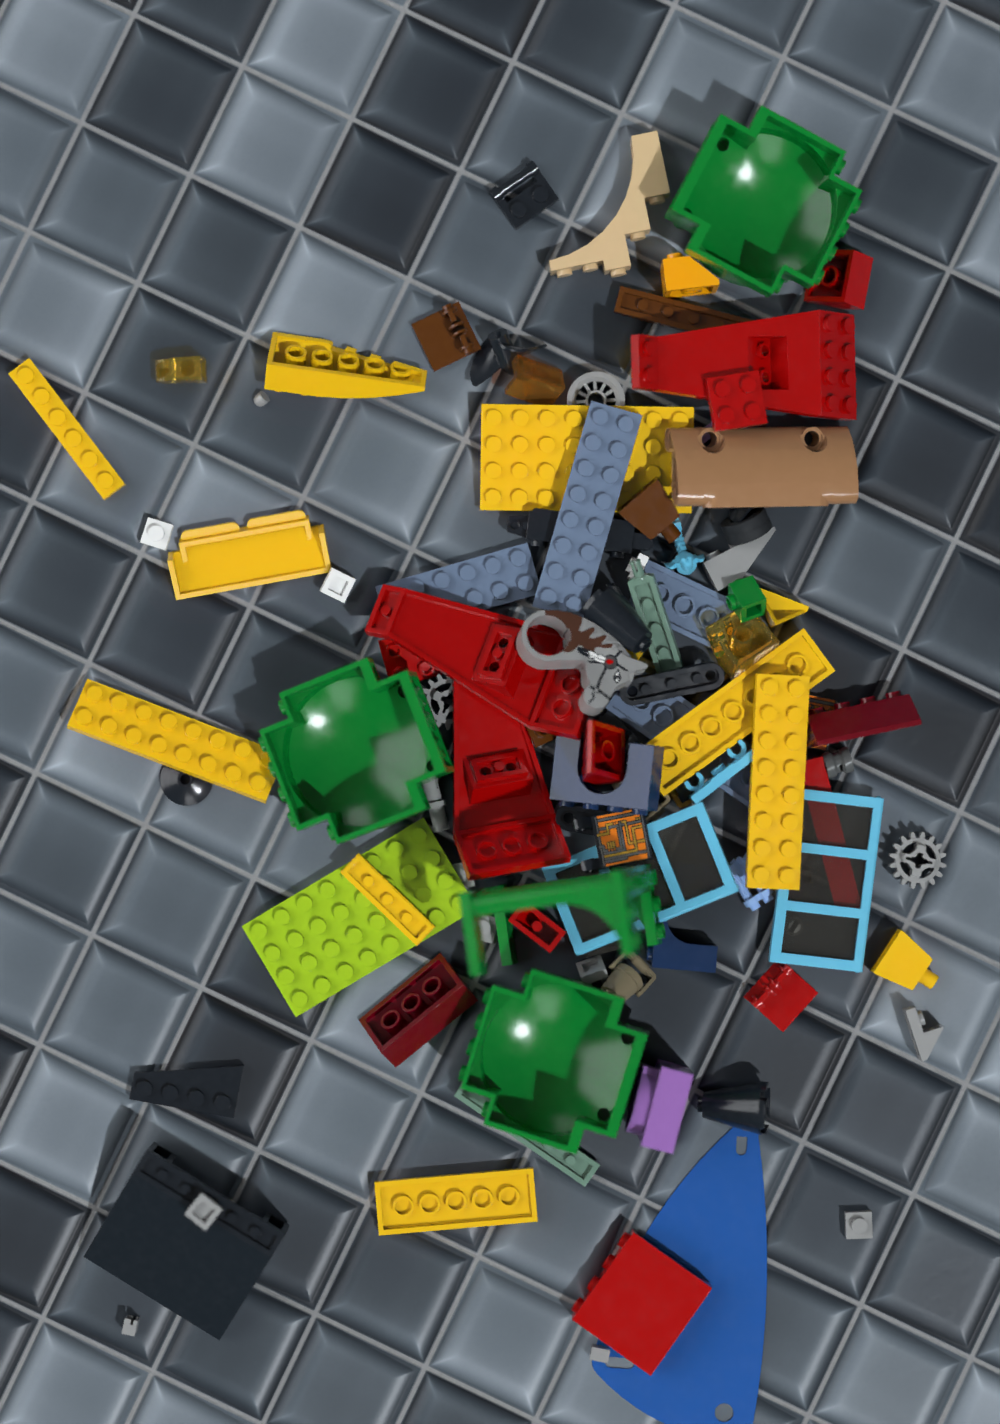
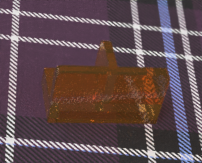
(535, 381)

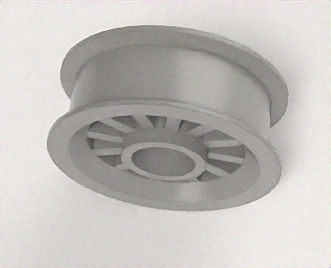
(596, 377)

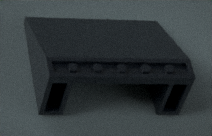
(174, 1259)

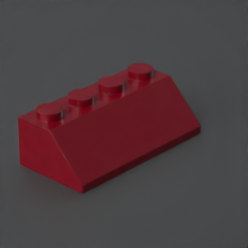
(861, 720)
(418, 1010)

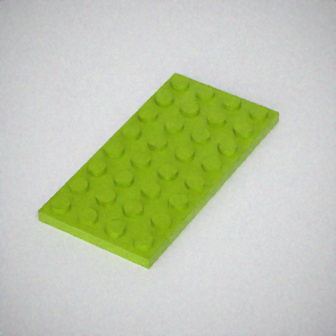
(337, 936)

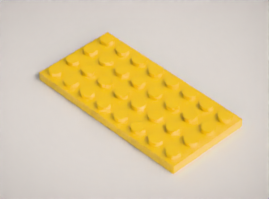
(533, 449)

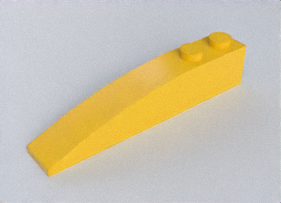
(322, 370)

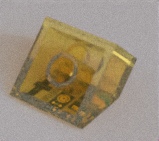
(740, 644)

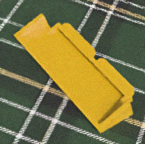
(242, 557)

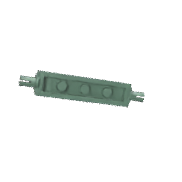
(653, 613)

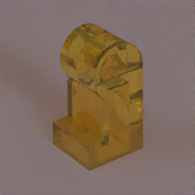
(181, 370)

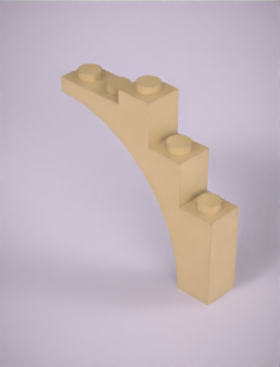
(610, 247)

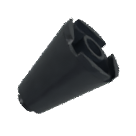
(618, 618)
(738, 1106)

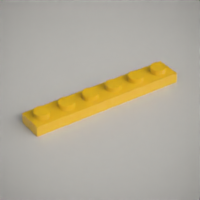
(67, 429)

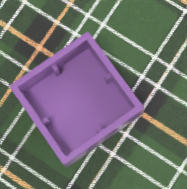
(659, 1104)

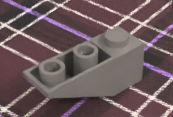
(733, 563)

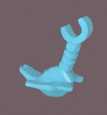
(685, 561)

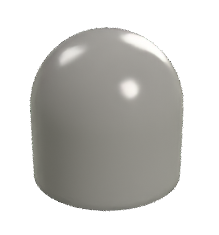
(261, 399)

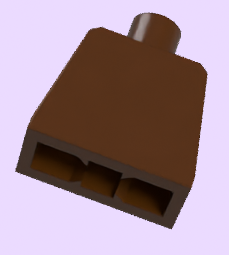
(652, 511)

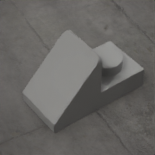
(923, 1039)

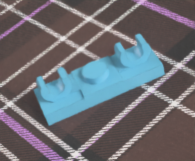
(720, 774)

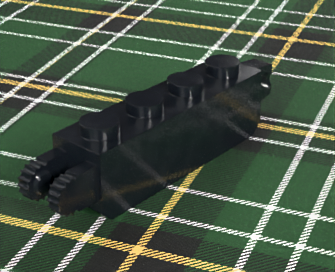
(540, 526)

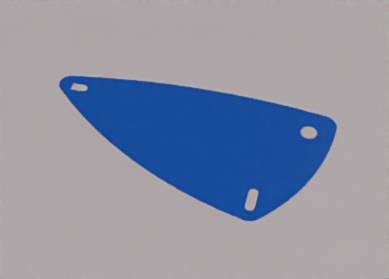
(719, 1234)

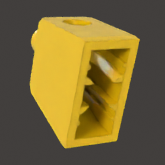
(905, 963)

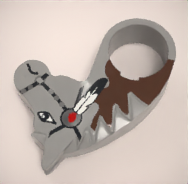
(587, 647)

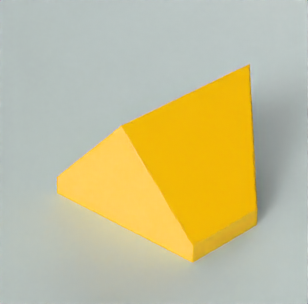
(781, 609)

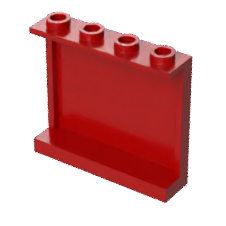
(640, 1301)

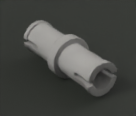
(437, 809)

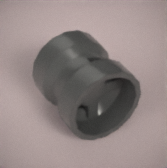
(838, 762)

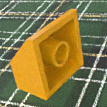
(685, 277)

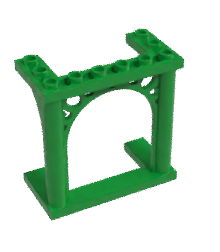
(613, 895)

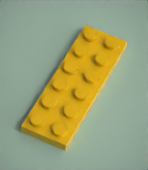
(456, 1201)

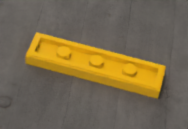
(387, 899)

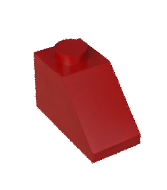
(538, 927)

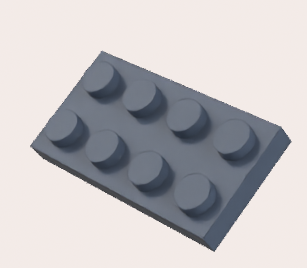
(687, 603)

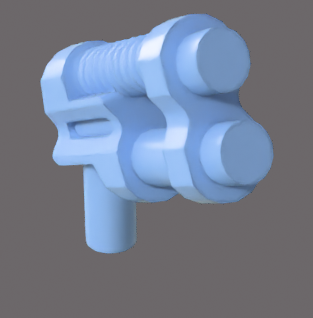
(738, 869)

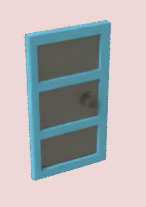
(688, 871)
(831, 911)

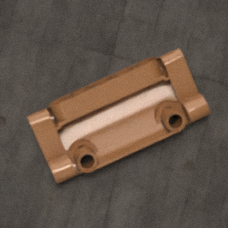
(763, 467)

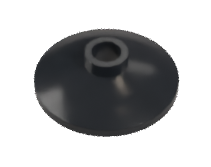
(180, 793)

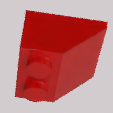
(843, 282)
(603, 753)

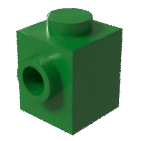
(746, 599)

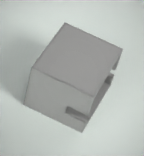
(130, 1327)
(599, 1353)

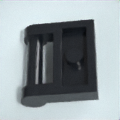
(529, 202)

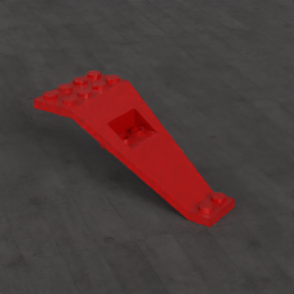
(800, 359)
(468, 646)
(502, 817)

